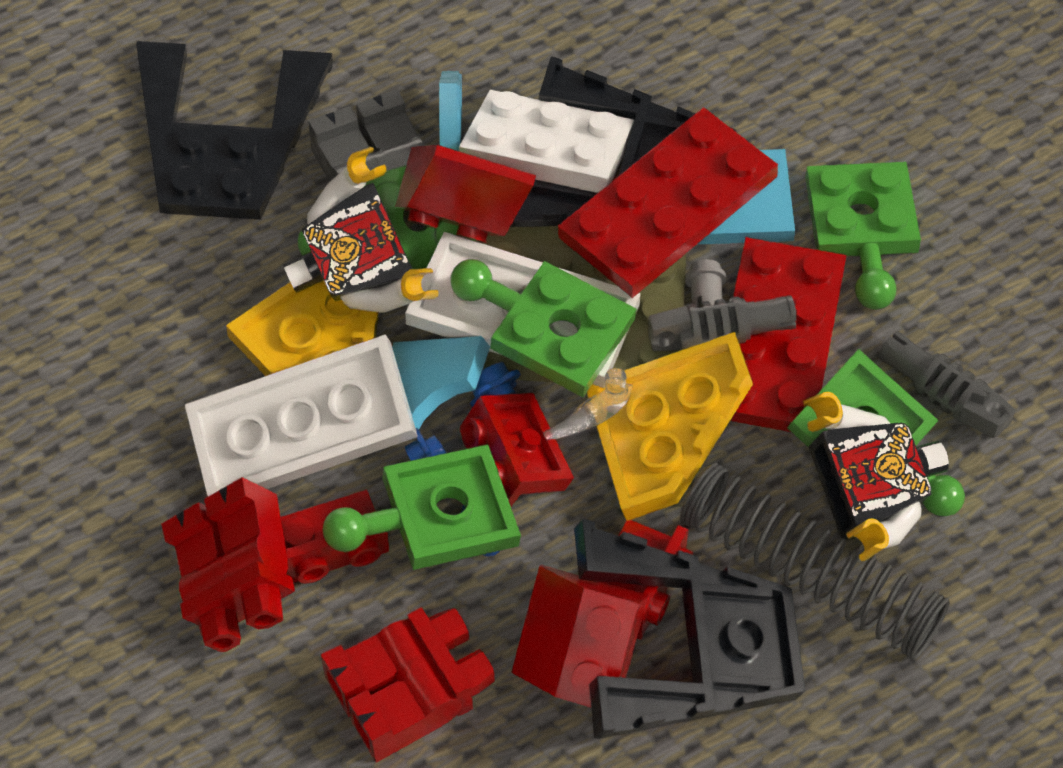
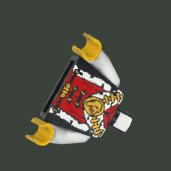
(357, 245)
(871, 472)

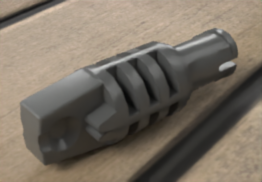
(693, 326)
(948, 385)

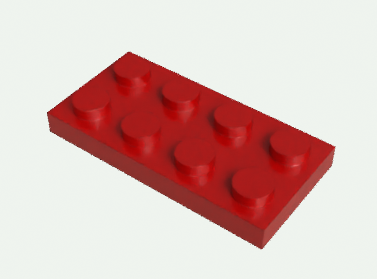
(667, 202)
(787, 363)

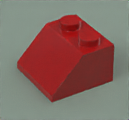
(462, 192)
(576, 633)

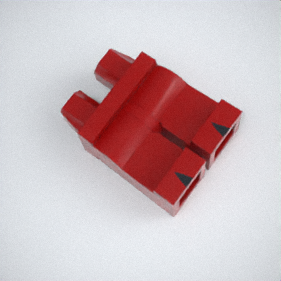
(231, 562)
(406, 680)

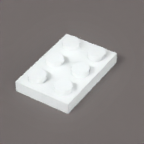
(549, 140)

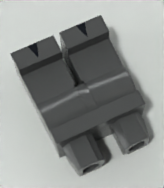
(378, 124)

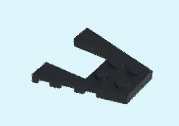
(222, 166)
(553, 203)
(737, 635)

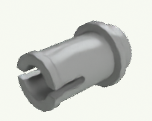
(705, 281)

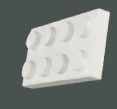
(458, 318)
(302, 418)

